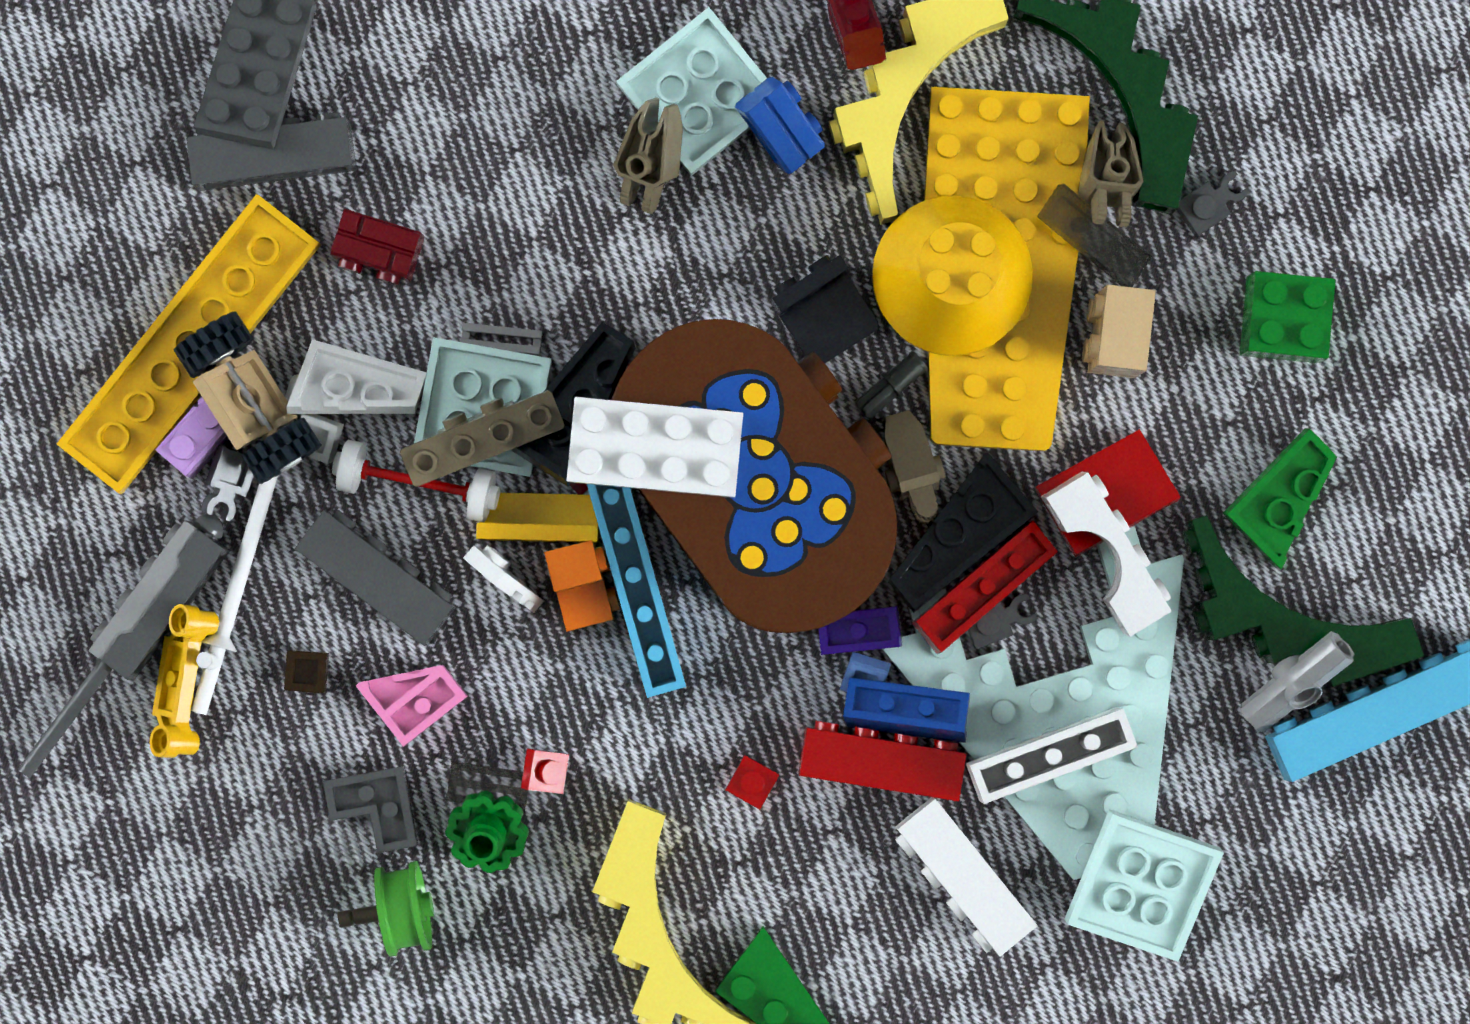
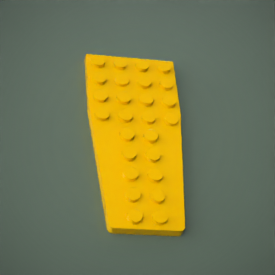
(1012, 156)

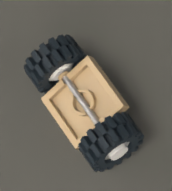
(245, 397)

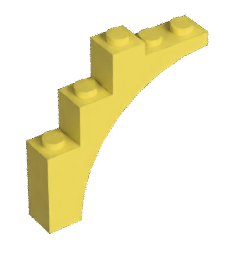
(872, 124)
(630, 880)

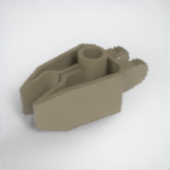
(650, 153)
(1110, 174)
(913, 468)

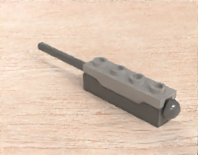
(142, 618)

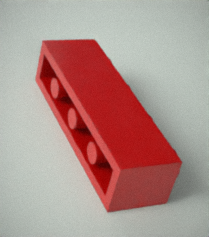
(882, 763)

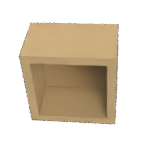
(1119, 331)

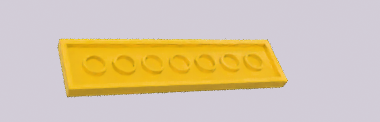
(151, 385)

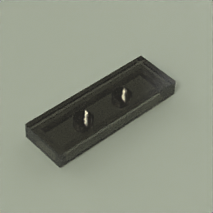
(1101, 244)

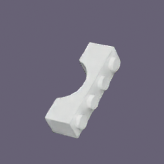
(1134, 596)

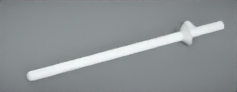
(220, 641)

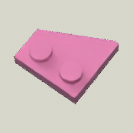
(412, 699)

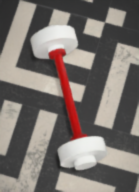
(352, 466)

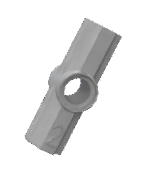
(1297, 682)

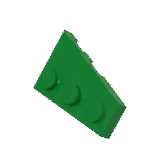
(1278, 499)
(767, 987)

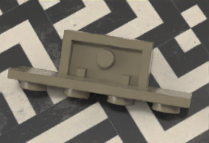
(481, 436)

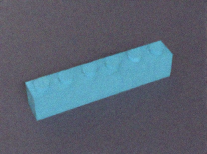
(637, 589)
(1372, 715)

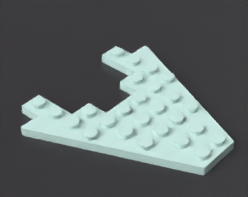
(1122, 674)

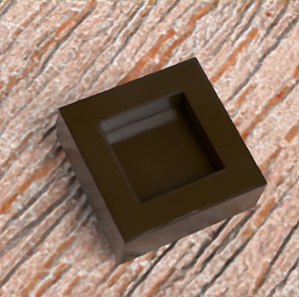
(306, 671)

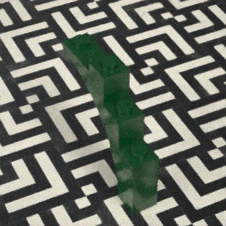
(1138, 79)
(1281, 632)

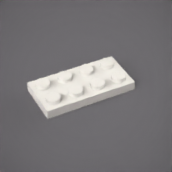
(654, 447)

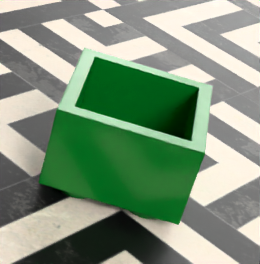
(1287, 317)

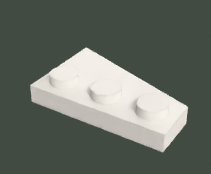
(353, 383)
(494, 568)

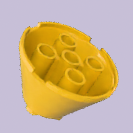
(952, 275)

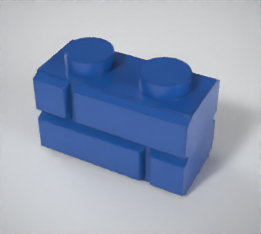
(780, 124)

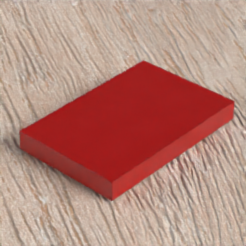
(1132, 478)

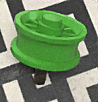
(400, 908)

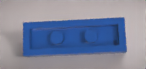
(907, 709)

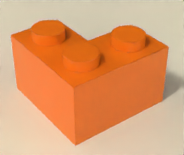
(580, 584)

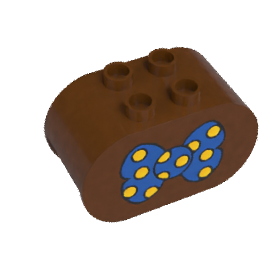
(809, 505)

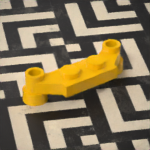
(177, 681)

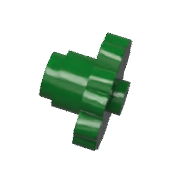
(487, 831)

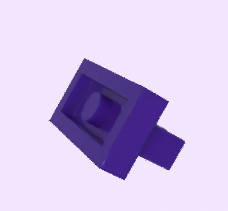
(862, 631)

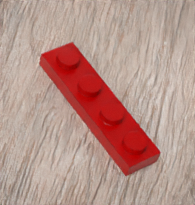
(984, 587)

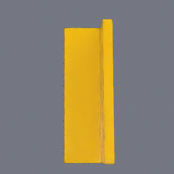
(540, 519)

